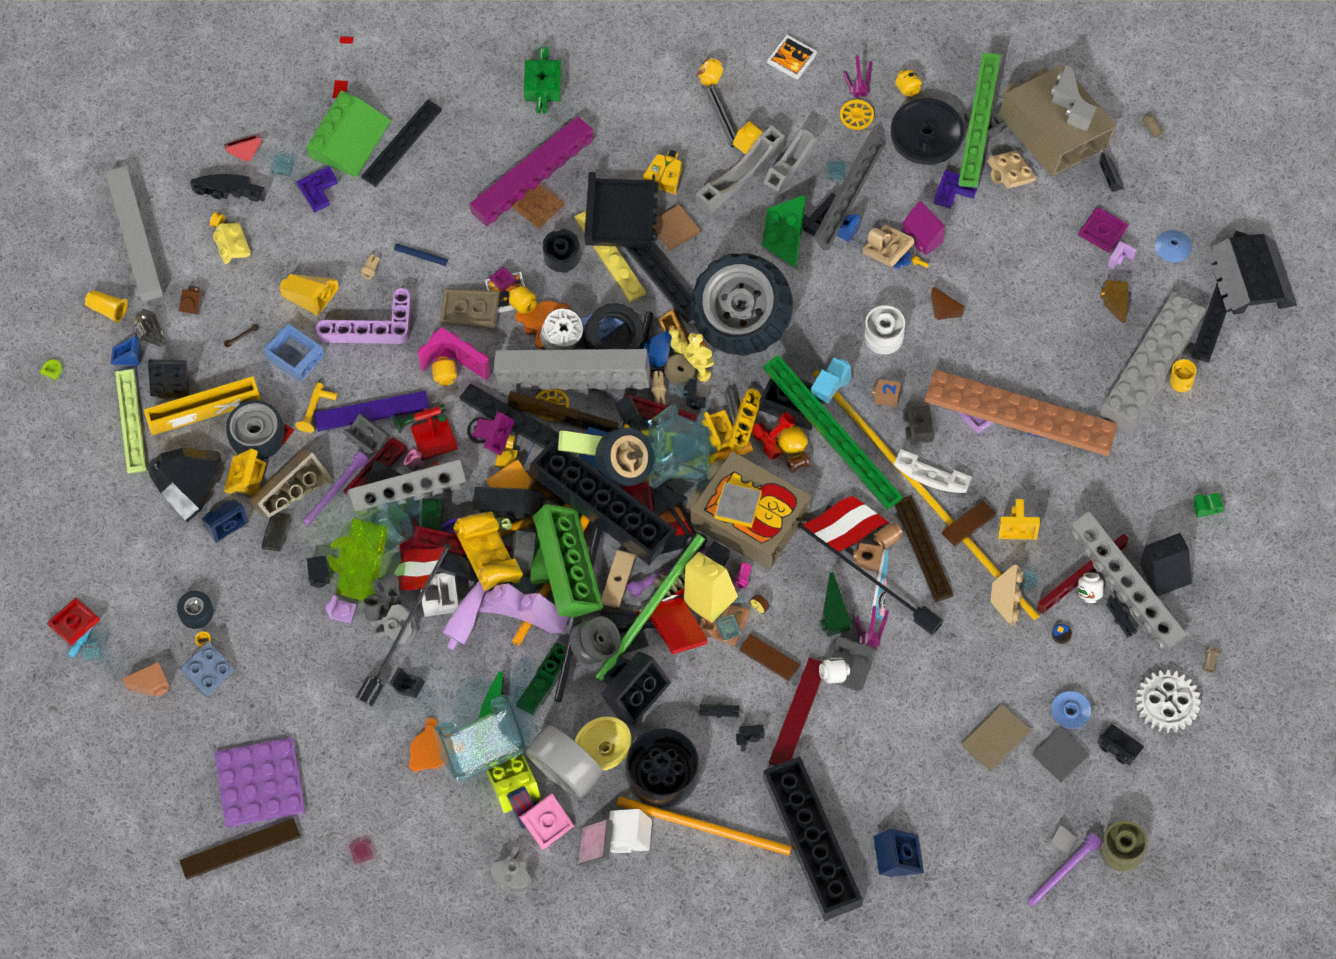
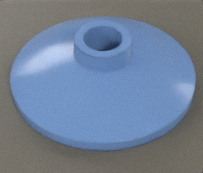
(1172, 252)
(1075, 702)

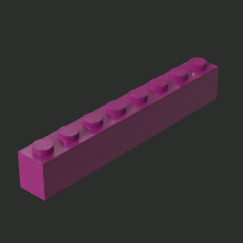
(532, 171)

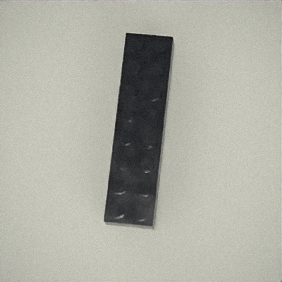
(602, 502)
(812, 838)

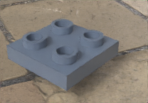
(206, 669)

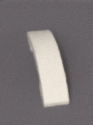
(931, 476)

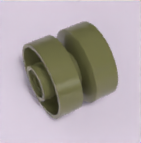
(1124, 846)

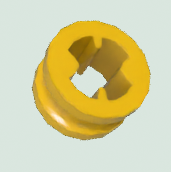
(217, 219)

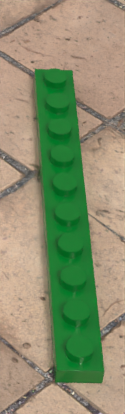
(832, 432)

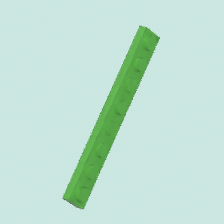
(980, 120)

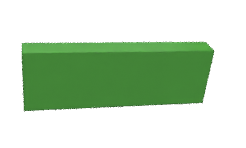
(538, 568)

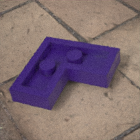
(313, 187)
(949, 188)

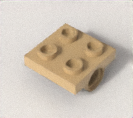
(1010, 170)
(887, 245)

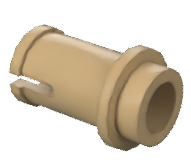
(369, 267)

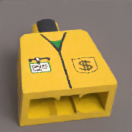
(666, 171)

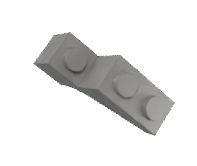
(1068, 96)
(794, 159)

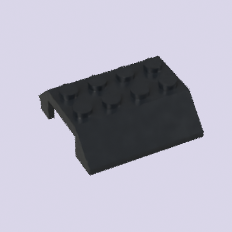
(1250, 273)

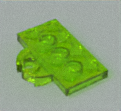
(359, 558)

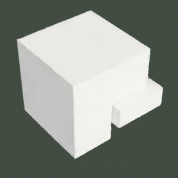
(440, 596)
(630, 831)

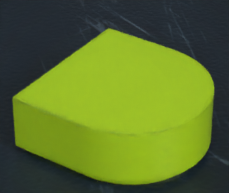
(51, 369)

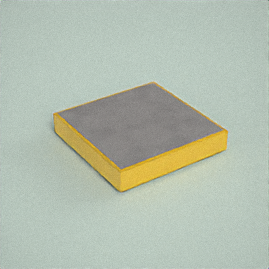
(738, 504)

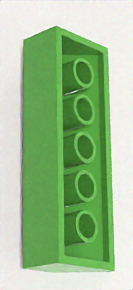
(567, 561)

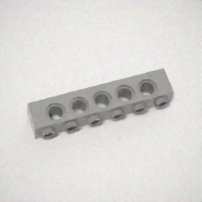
(452, 470)

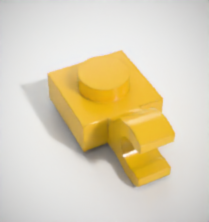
(508, 455)

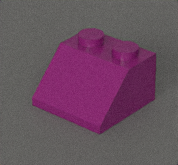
(924, 228)

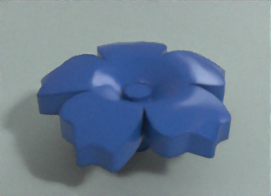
(904, 260)

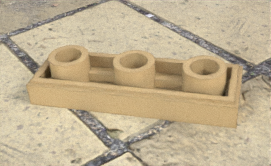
(620, 569)

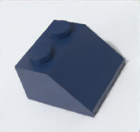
(225, 520)
(898, 853)

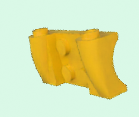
(486, 550)

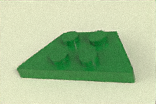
(784, 229)

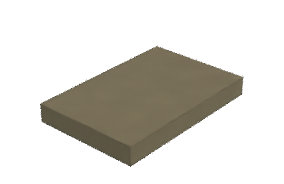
(470, 308)
(996, 738)

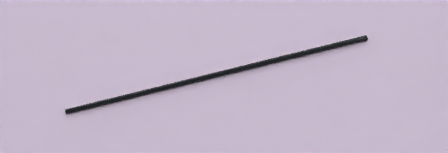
(592, 553)

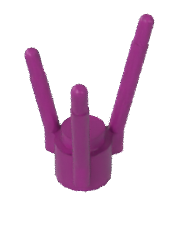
(859, 87)
(870, 636)

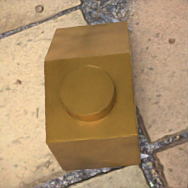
(1115, 298)

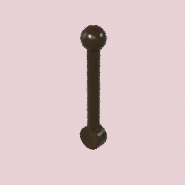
(228, 343)

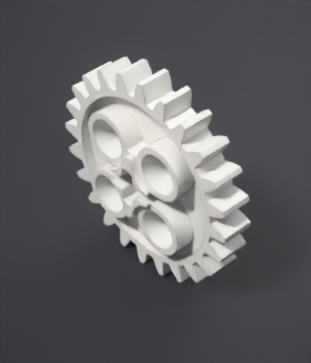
(1155, 711)

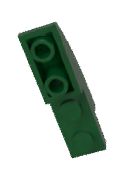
(544, 680)

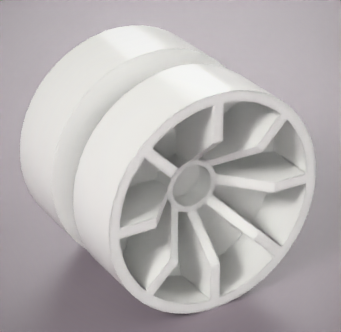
(884, 329)

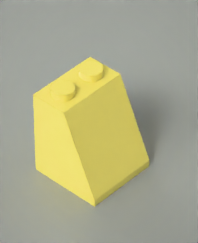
(707, 587)

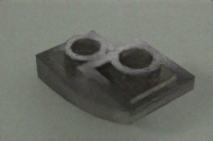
(276, 532)

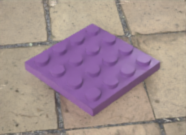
(259, 782)

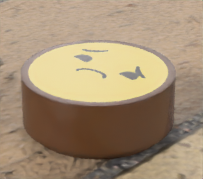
(759, 603)

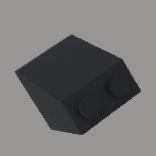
(1167, 564)

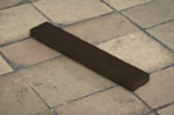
(560, 413)
(923, 549)
(239, 849)

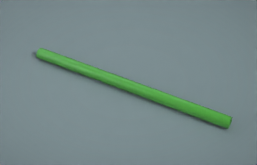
(652, 604)

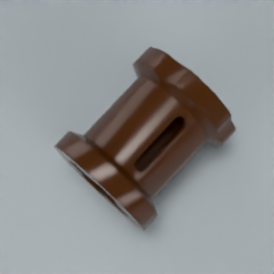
(798, 461)

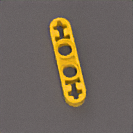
(742, 418)

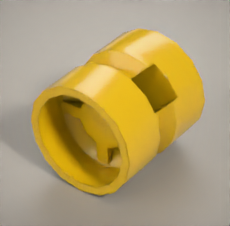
(1182, 375)

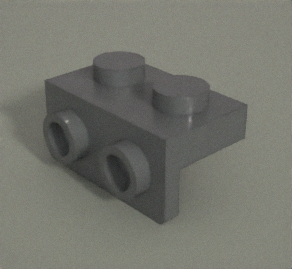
(366, 435)

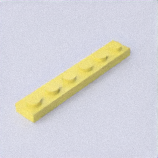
(616, 266)

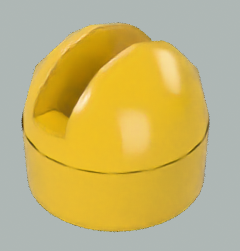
(202, 635)

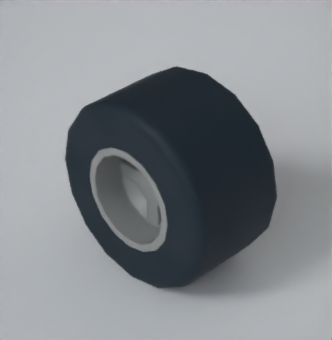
(190, 604)

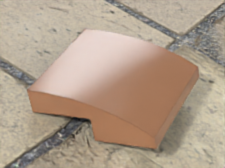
(711, 629)

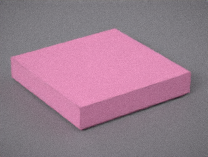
(546, 821)

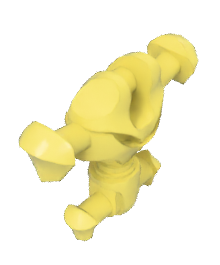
(694, 352)

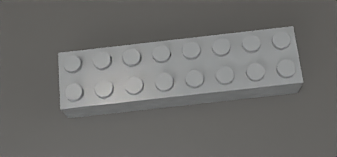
(1152, 362)
(572, 369)

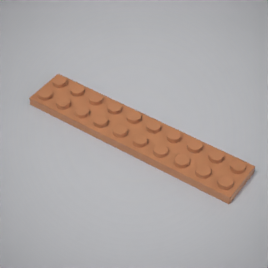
(1021, 412)

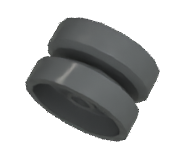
(595, 640)

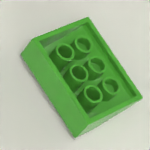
(347, 134)

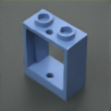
(306, 364)

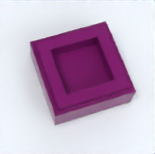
(502, 279)

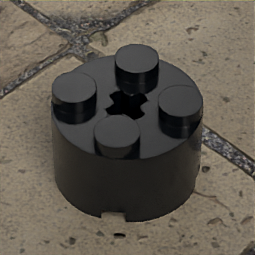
(561, 250)

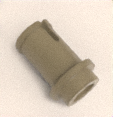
(1150, 122)
(1210, 659)

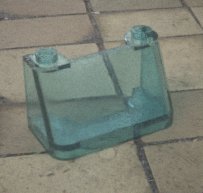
(481, 743)

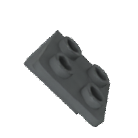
(859, 659)

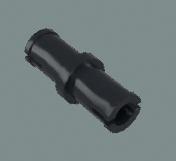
(1121, 618)
(718, 710)

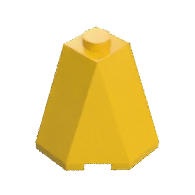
(309, 291)

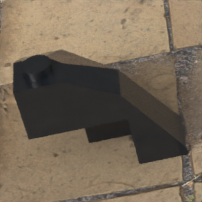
(185, 477)

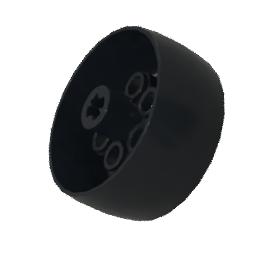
(662, 744)

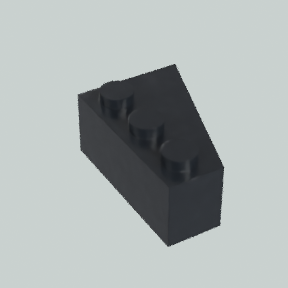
(507, 501)

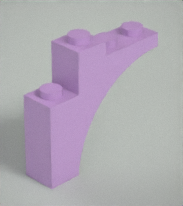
(529, 607)

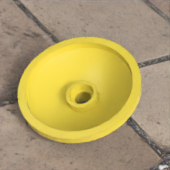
(605, 734)

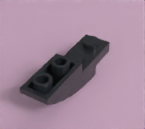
(222, 184)

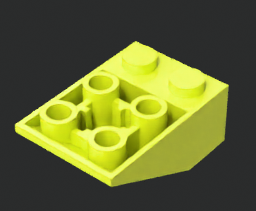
(510, 777)

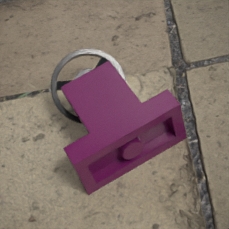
(494, 432)

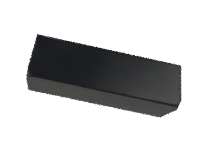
(1110, 173)

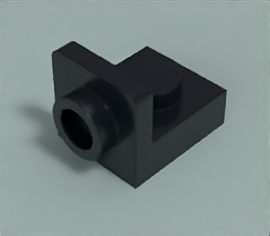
(750, 733)

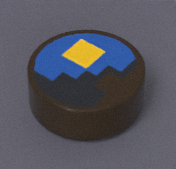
(1061, 633)

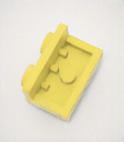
(231, 241)

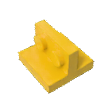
(245, 473)
(1017, 525)

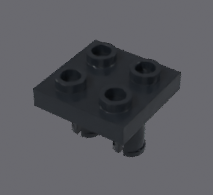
(168, 378)

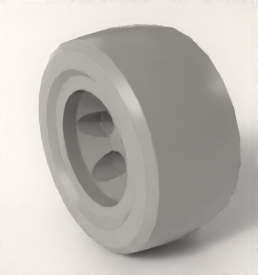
(564, 762)

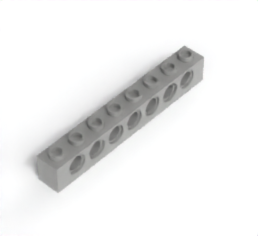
(1126, 571)

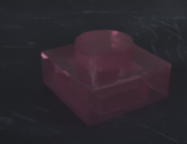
(361, 851)

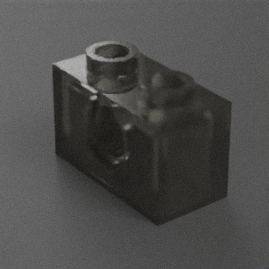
(919, 412)

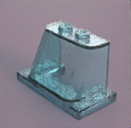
(678, 448)

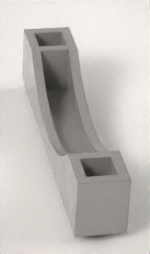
(721, 189)

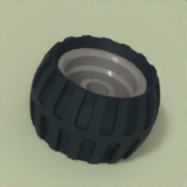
(721, 279)

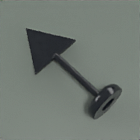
(666, 500)

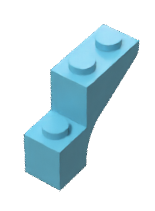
(829, 381)

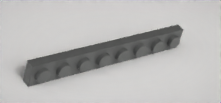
(849, 190)

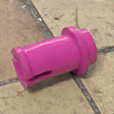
(741, 580)

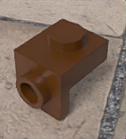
(190, 300)

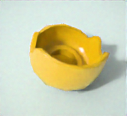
(792, 441)

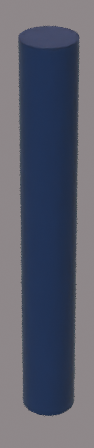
(420, 254)

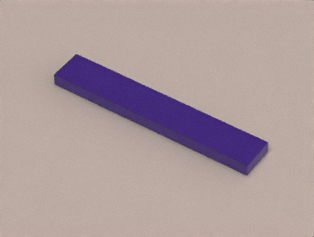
(372, 410)

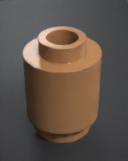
(887, 535)

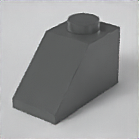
(523, 550)

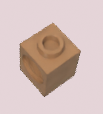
(871, 550)

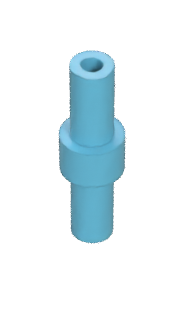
(77, 645)

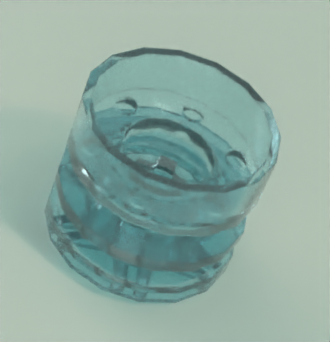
(398, 522)

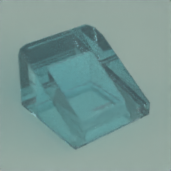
(728, 627)

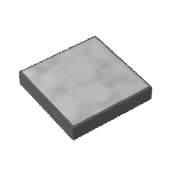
(595, 842)

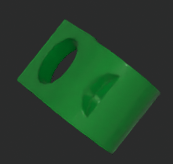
(1208, 504)

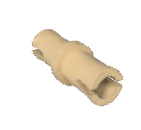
(658, 388)

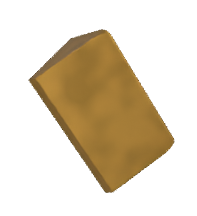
(673, 321)

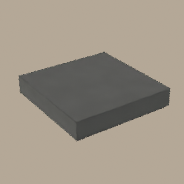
(1060, 755)

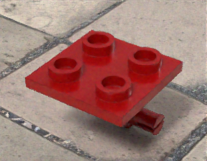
(433, 436)

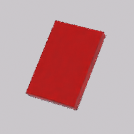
(677, 626)

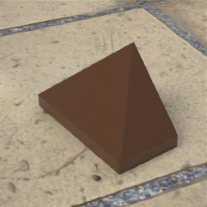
(944, 306)

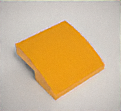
(510, 477)

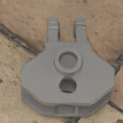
(393, 623)
(512, 870)

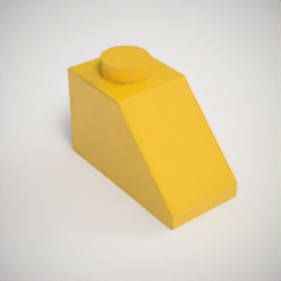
(747, 136)

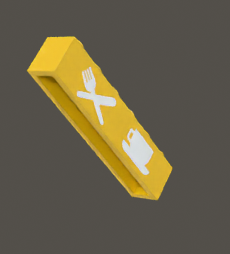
(201, 405)

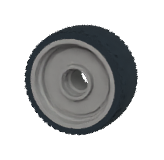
(255, 417)

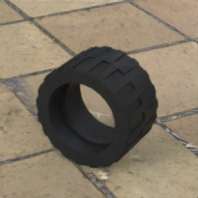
(619, 312)

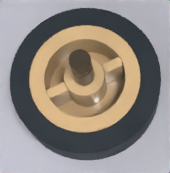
(625, 456)

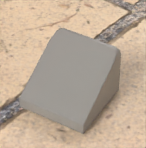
(1063, 840)

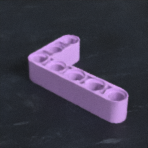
(354, 327)

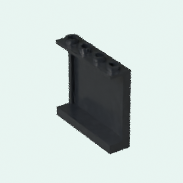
(620, 212)

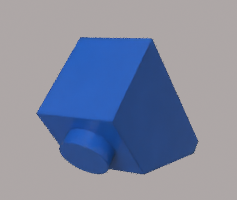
(658, 349)

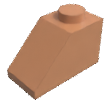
(148, 681)

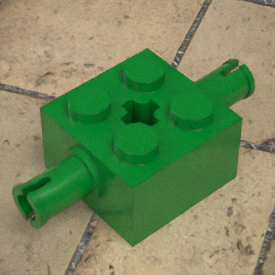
(542, 80)

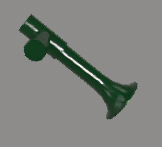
(401, 422)

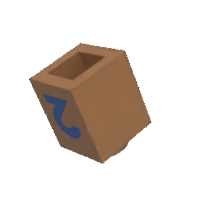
(886, 392)

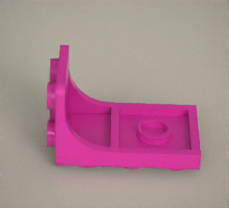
(448, 344)

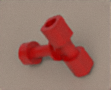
(769, 437)

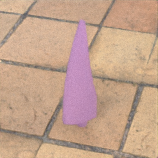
(463, 618)

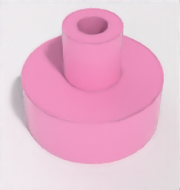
(413, 459)

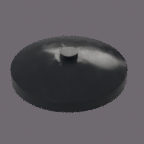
(927, 131)

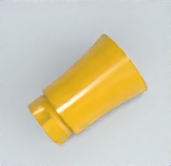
(107, 305)

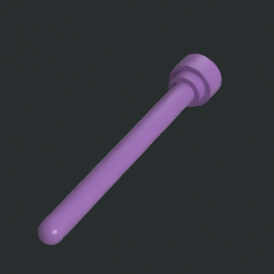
(358, 461)
(637, 587)
(1091, 842)

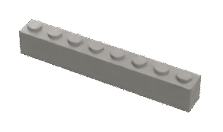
(134, 234)

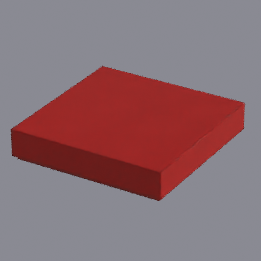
(73, 621)

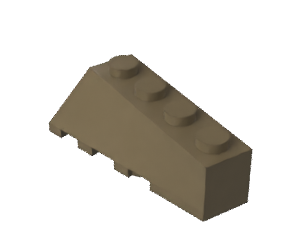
(290, 484)

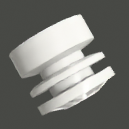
(553, 338)

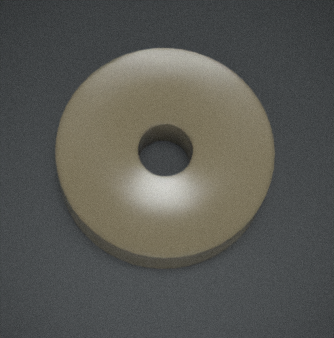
(674, 374)

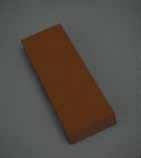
(968, 523)
(769, 657)

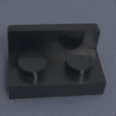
(1120, 745)

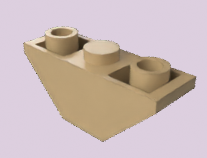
(1006, 594)

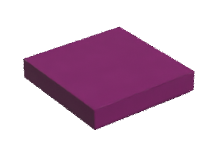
(1103, 229)

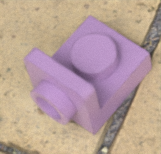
(1122, 250)
(340, 610)

